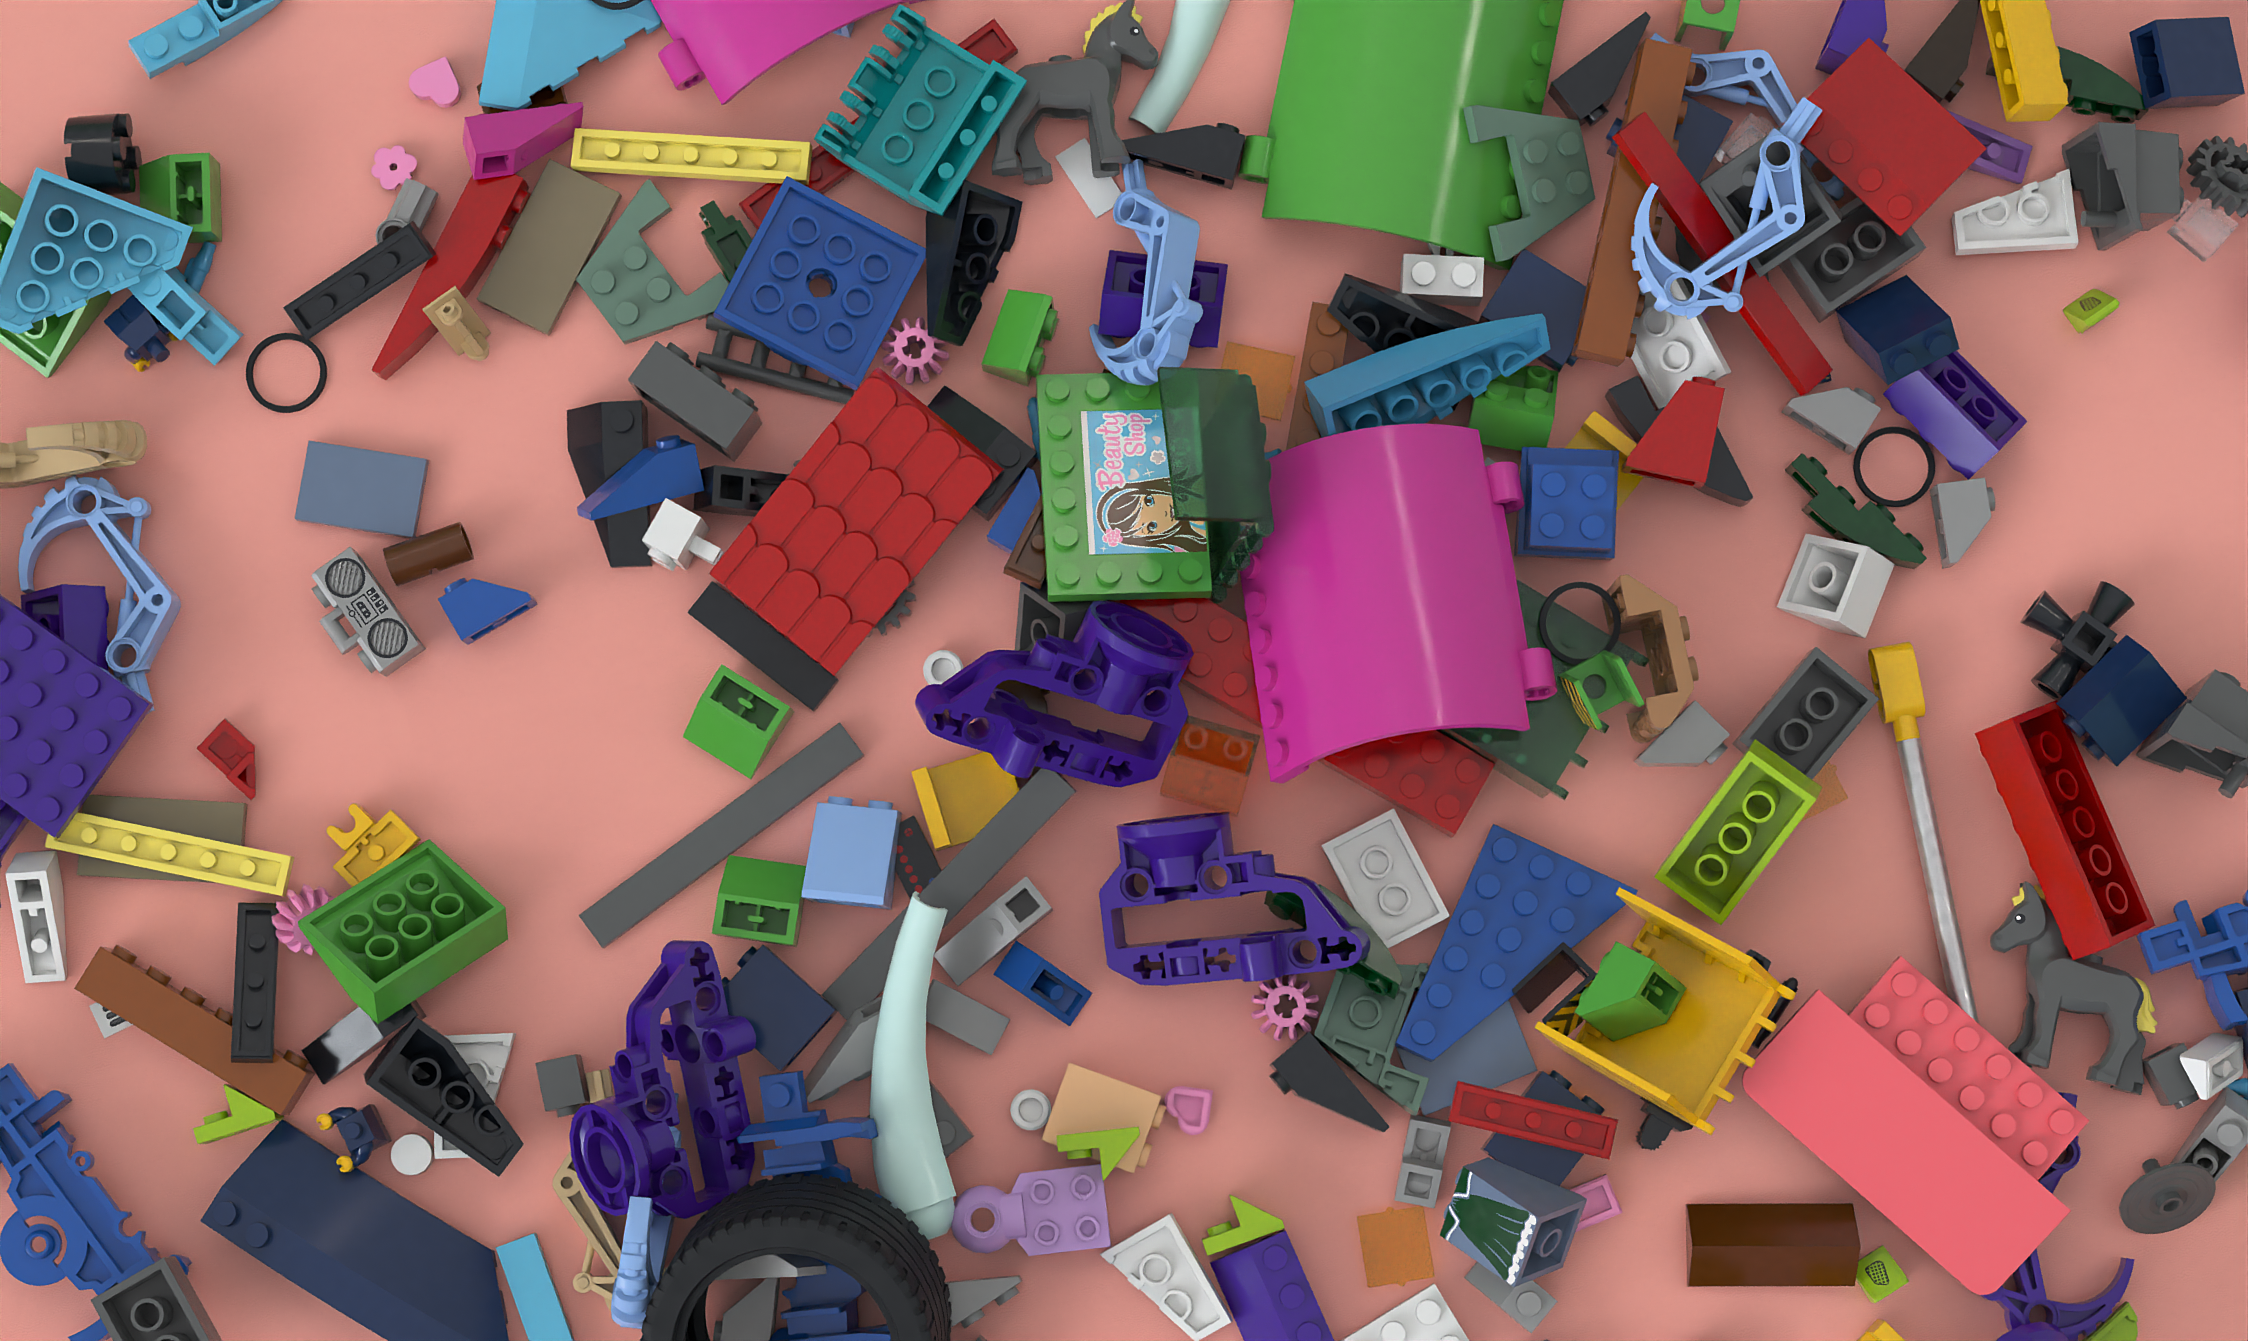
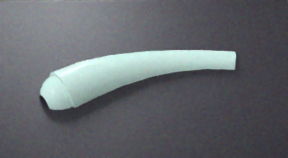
(1182, 57)
(908, 1144)

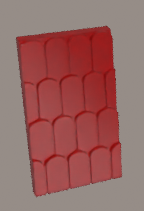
(856, 521)

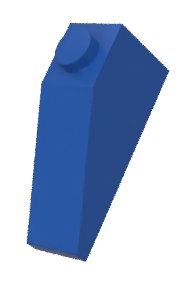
(650, 477)

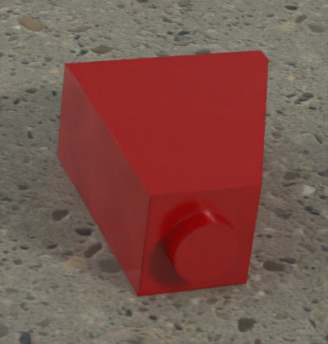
(1681, 437)

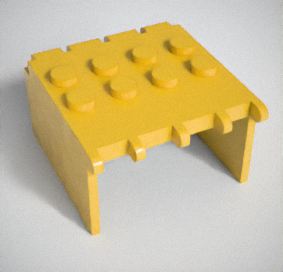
(1708, 1033)

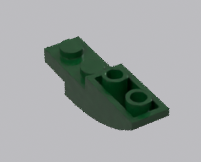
(2095, 88)
(1835, 513)
(1376, 969)

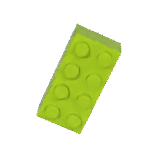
(1738, 832)

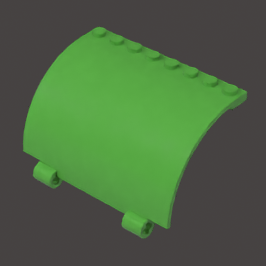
(1376, 121)

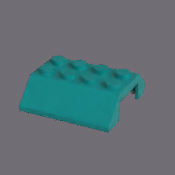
(920, 114)

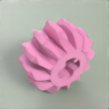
(900, 347)
(294, 910)
(1296, 1014)

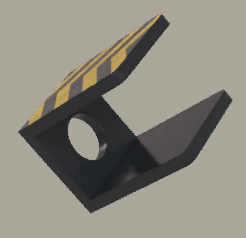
(1546, 979)

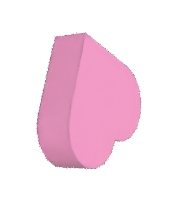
(436, 82)
(1191, 1107)

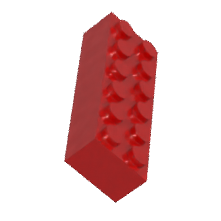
(2065, 830)

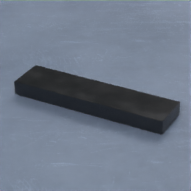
(360, 280)
(763, 646)
(254, 984)

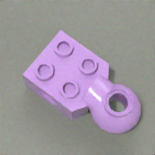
(1043, 1213)

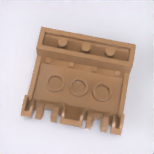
(1665, 648)

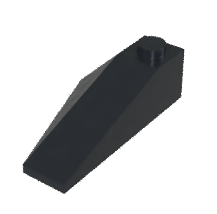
(964, 256)
(1389, 317)
(600, 443)
(436, 1086)

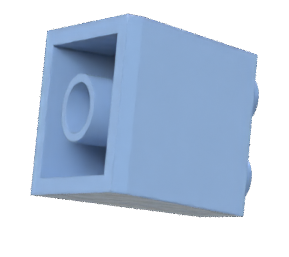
(852, 854)

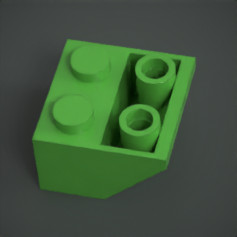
(185, 191)
(1019, 335)
(1516, 409)
(737, 721)
(760, 901)
(1629, 994)

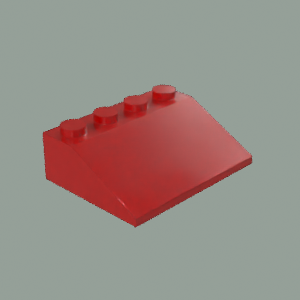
(1887, 137)

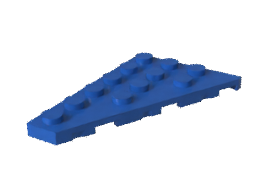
(1504, 925)

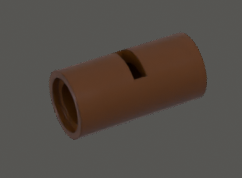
(421, 554)

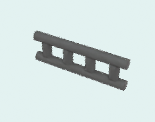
(756, 369)

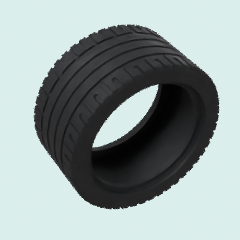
(813, 1220)

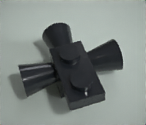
(2080, 639)

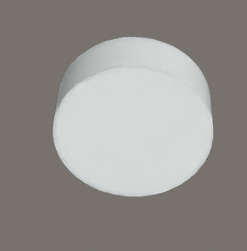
(941, 666)
(1030, 1109)
(412, 1154)

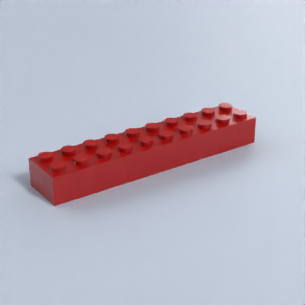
(1413, 771)

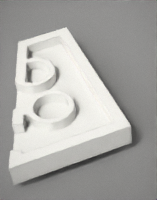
(487, 1059)

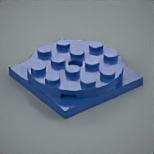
(812, 239)

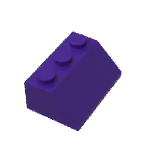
(1125, 292)
(1956, 411)
(75, 615)
(1270, 1292)

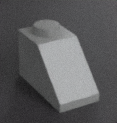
(1835, 415)
(1960, 515)
(1687, 741)
(1523, 1303)
(752, 1316)

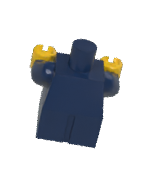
(141, 332)
(360, 1130)

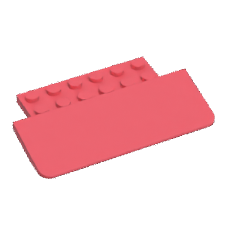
(1923, 1120)

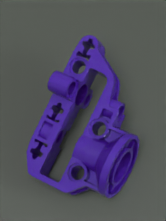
(1123, 661)
(1178, 863)
(626, 1144)

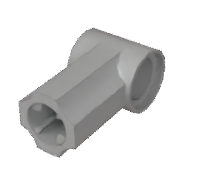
(412, 204)

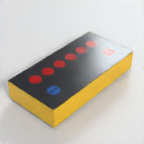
(914, 858)

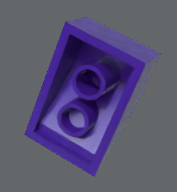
(1851, 28)

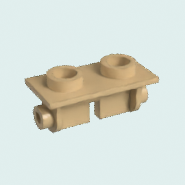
(459, 324)

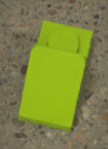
(246, 1115)
(1111, 1143)
(1253, 1224)

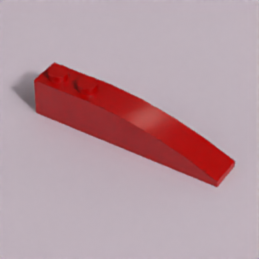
(462, 255)

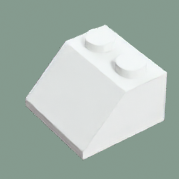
(1836, 584)

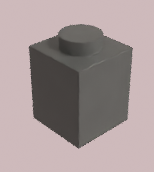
(2169, 1077)
(563, 1084)

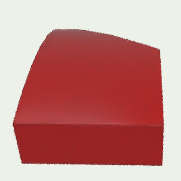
(232, 755)

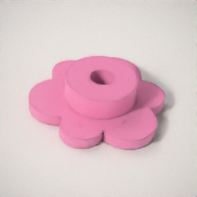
(386, 159)

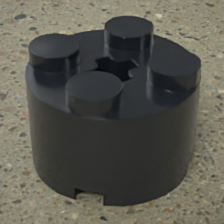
(102, 153)

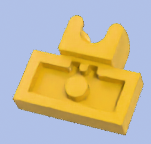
(371, 843)

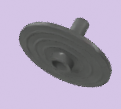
(2166, 1197)

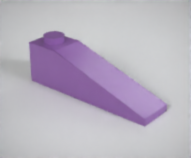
(2004, 156)

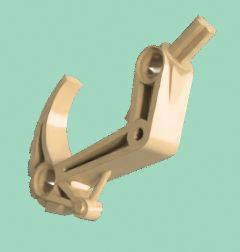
(70, 450)
(587, 1212)

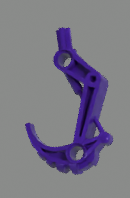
(2068, 1317)

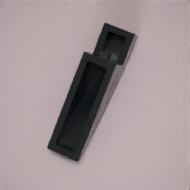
(1637, 414)

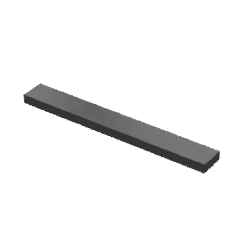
(721, 835)
(957, 882)

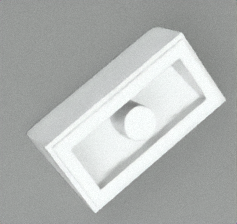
(2214, 1063)

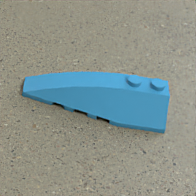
(1423, 375)

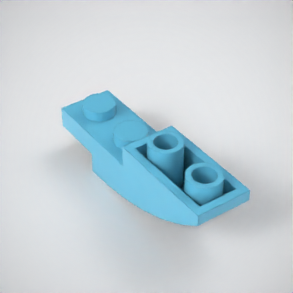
(196, 32)
(186, 313)

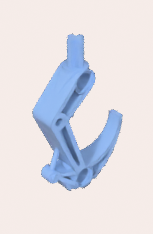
(1755, 68)
(1787, 217)
(1166, 311)
(138, 625)
(641, 1257)

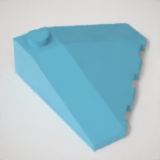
(548, 40)
(77, 246)

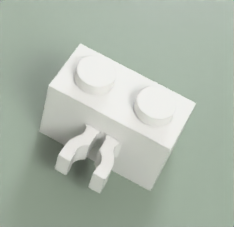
(1443, 278)
(679, 536)

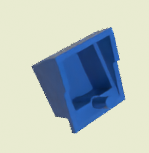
(1567, 503)

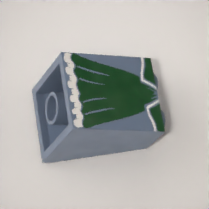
(1511, 1220)

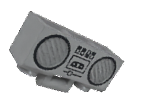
(379, 625)

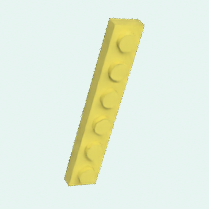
(690, 156)
(175, 853)

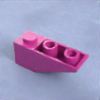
(514, 139)

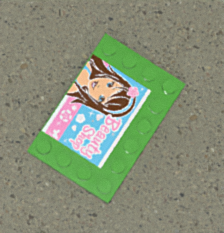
(1111, 495)

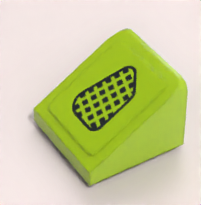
(2090, 309)
(1879, 1275)

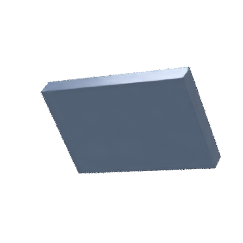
(361, 489)
(1483, 1057)

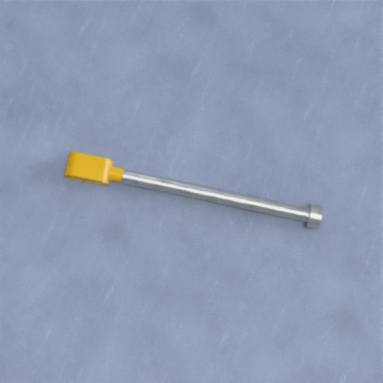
(1900, 703)

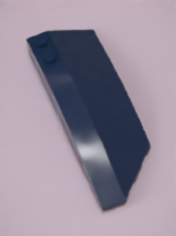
(358, 1244)

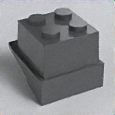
(2124, 179)
(1731, 193)
(2206, 733)

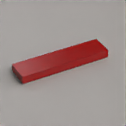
(1533, 1120)

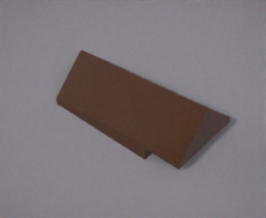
(1772, 1244)

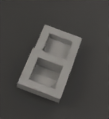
(964, 1017)
(1422, 1161)

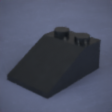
(992, 440)
(1318, 1079)

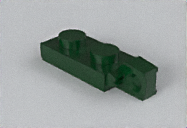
(724, 238)

